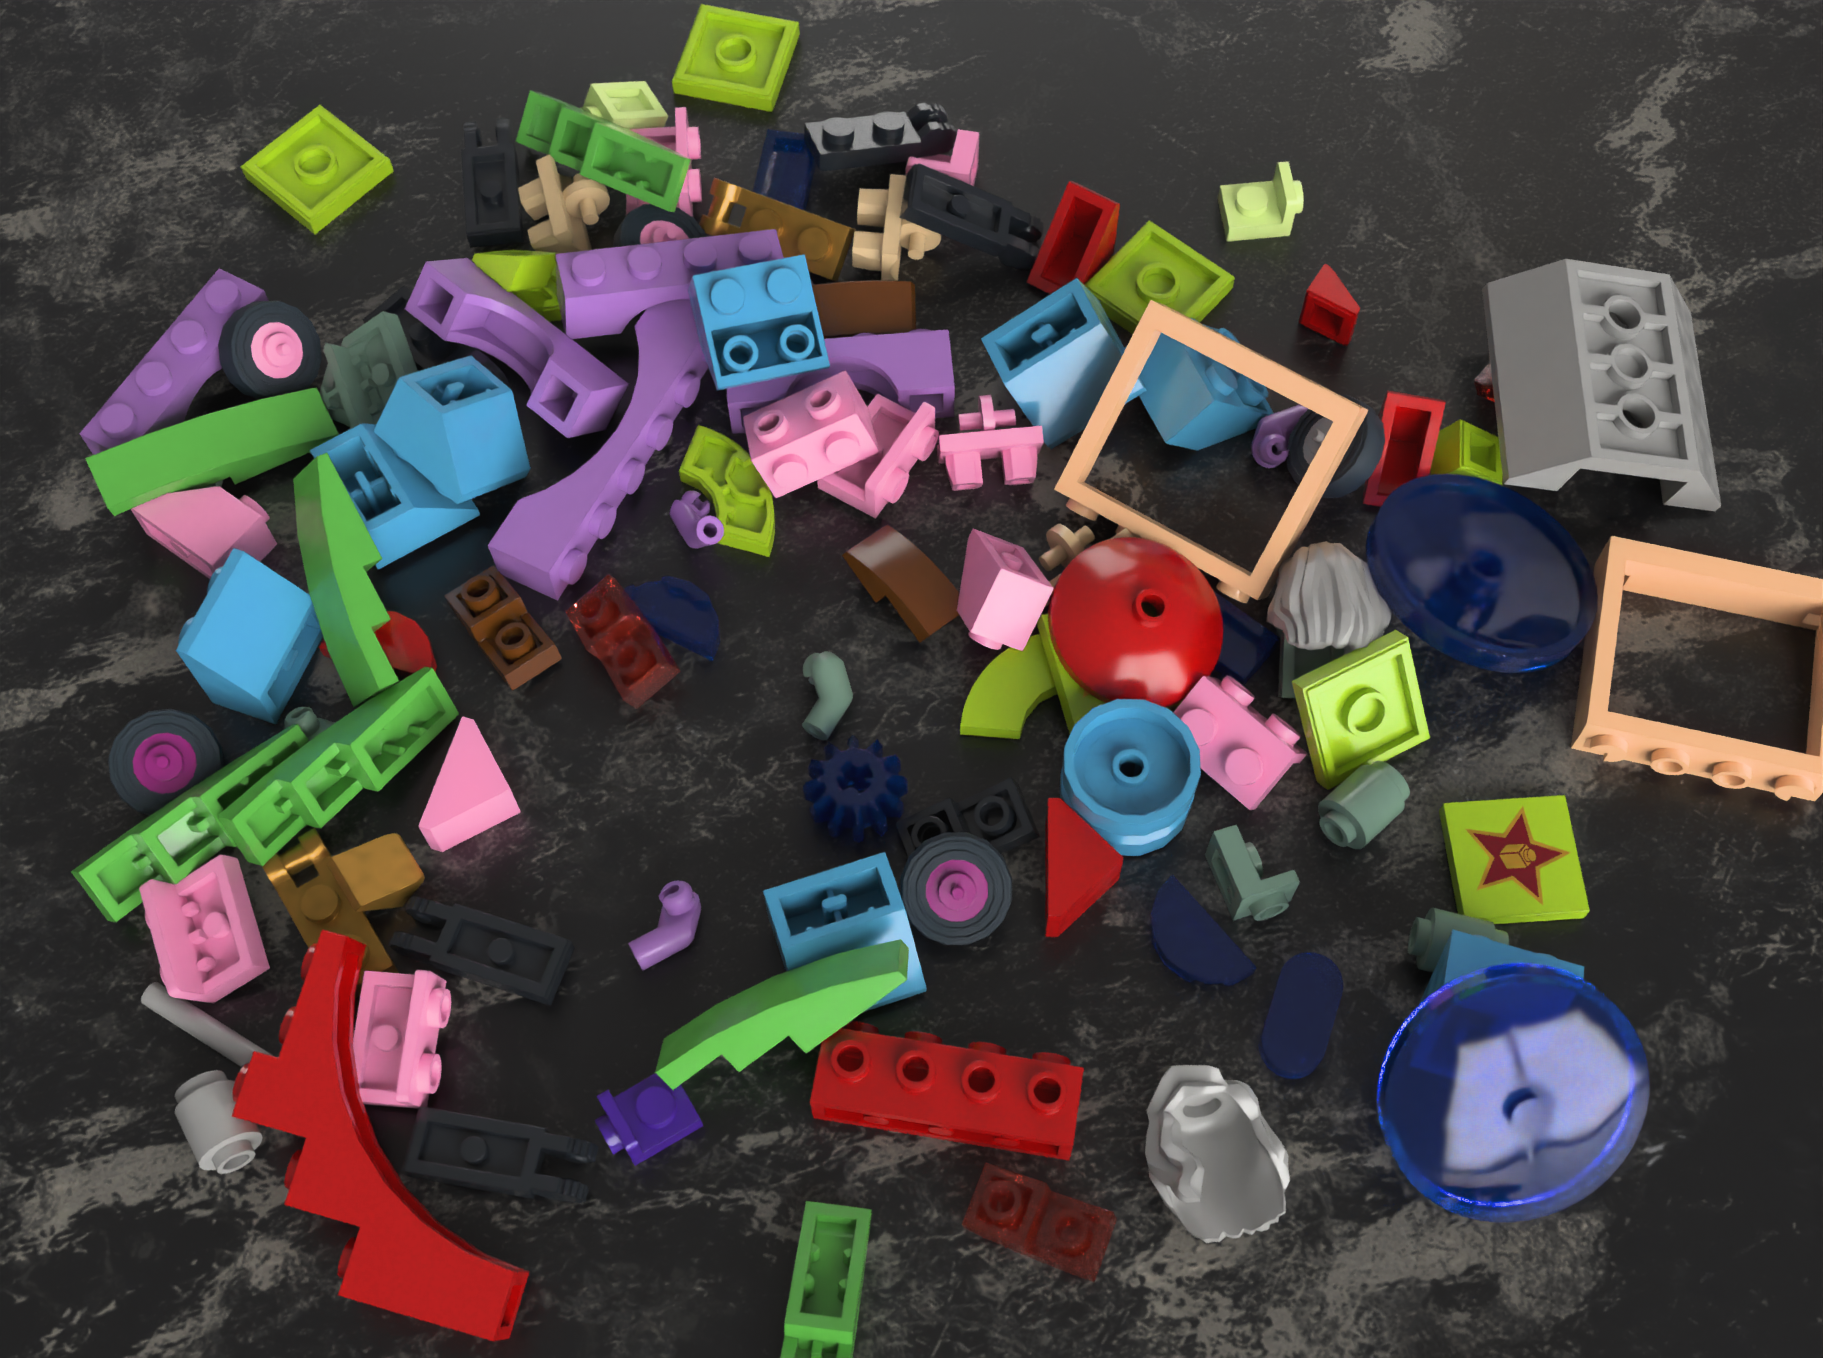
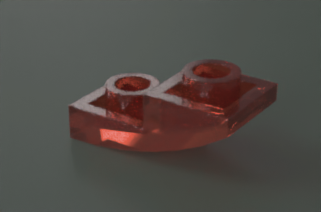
(623, 641)
(1039, 1222)

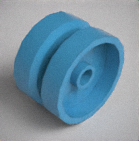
(1131, 774)

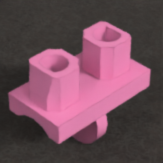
(1015, 447)

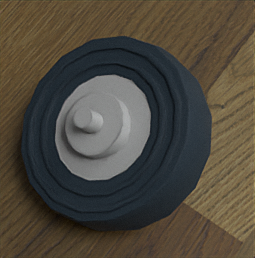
(1358, 460)

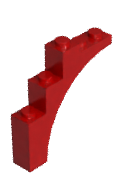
(312, 1090)

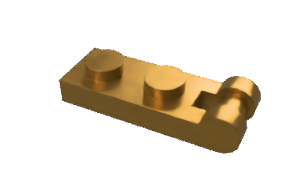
(798, 231)
(323, 903)

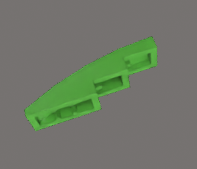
(603, 150)
(212, 448)
(335, 562)
(337, 764)
(180, 833)
(799, 1004)
(827, 1282)

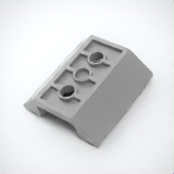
(1571, 372)

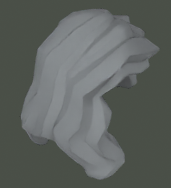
(1327, 600)
(1214, 1154)

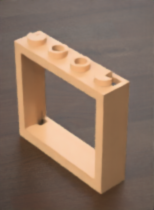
(1091, 502)
(1676, 749)

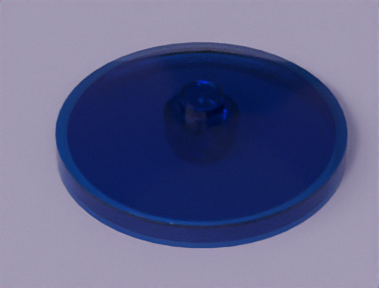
(1481, 573)
(1512, 1092)

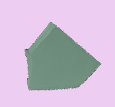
(365, 370)

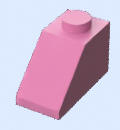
(206, 526)
(1000, 592)

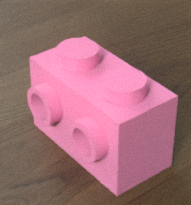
(810, 434)

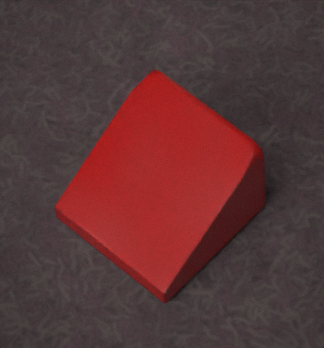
(1329, 307)

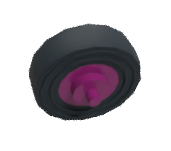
(162, 758)
(956, 888)

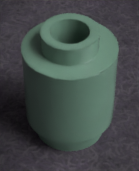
(1363, 805)
(1431, 934)

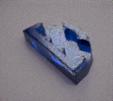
(679, 613)
(1192, 941)

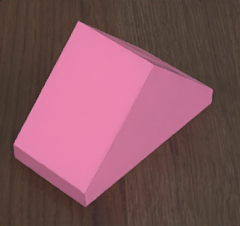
(467, 793)

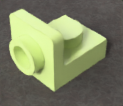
(626, 104)
(1261, 207)

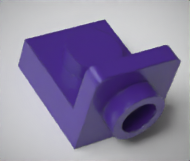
(646, 1118)

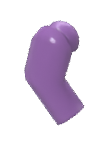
(1273, 435)
(693, 523)
(675, 926)

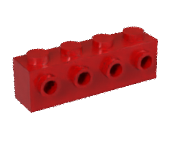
(948, 1090)

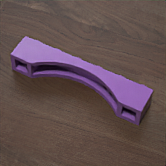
(553, 530)

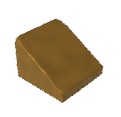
(377, 873)

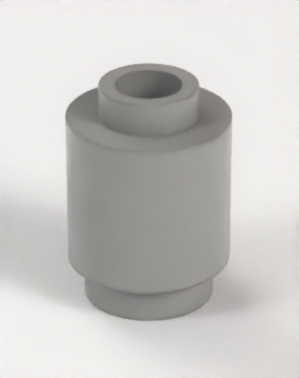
(208, 1124)

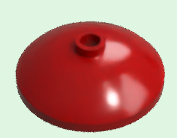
(1111, 641)

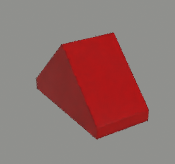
(1077, 239)
(1410, 443)
(1077, 866)

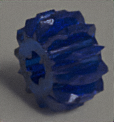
(863, 770)

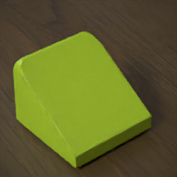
(517, 268)
(1467, 452)

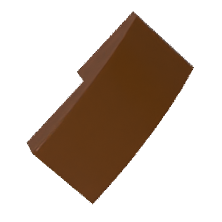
(865, 307)
(907, 577)
(503, 627)

